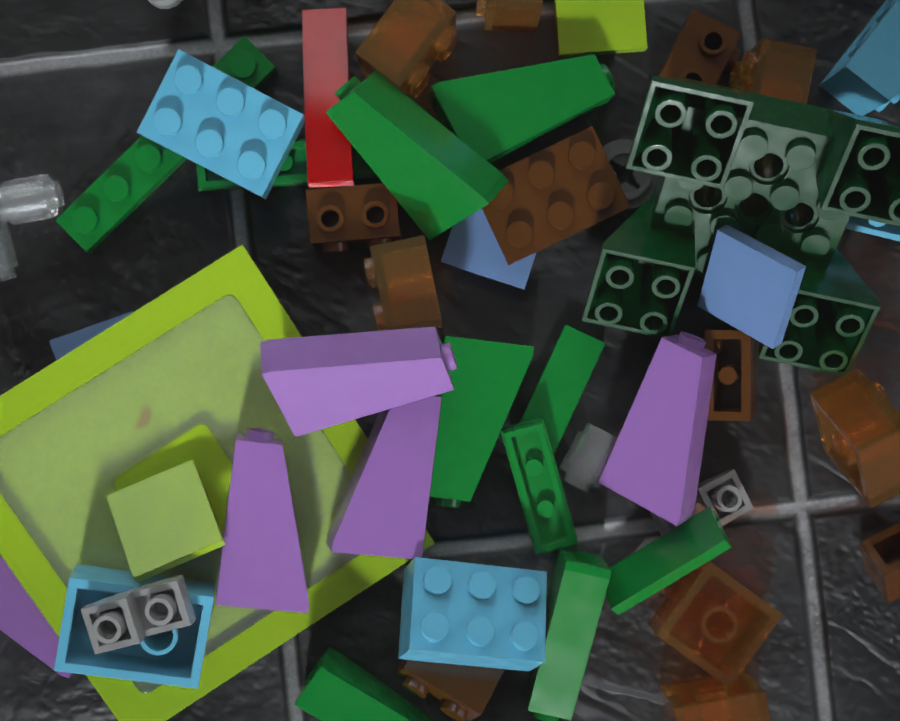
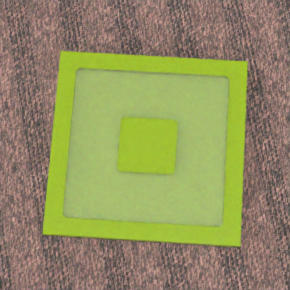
(143, 400)

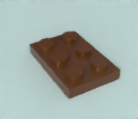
(554, 196)

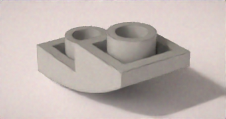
(722, 494)
(138, 613)

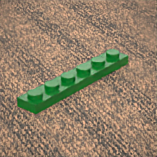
(147, 164)

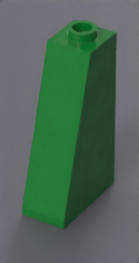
(520, 105)
(414, 155)
(474, 414)
(571, 623)
(346, 692)

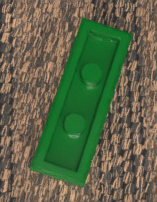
(563, 381)
(539, 485)
(666, 560)

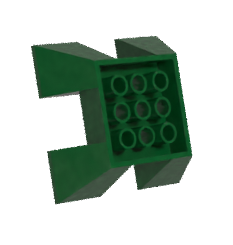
(797, 199)

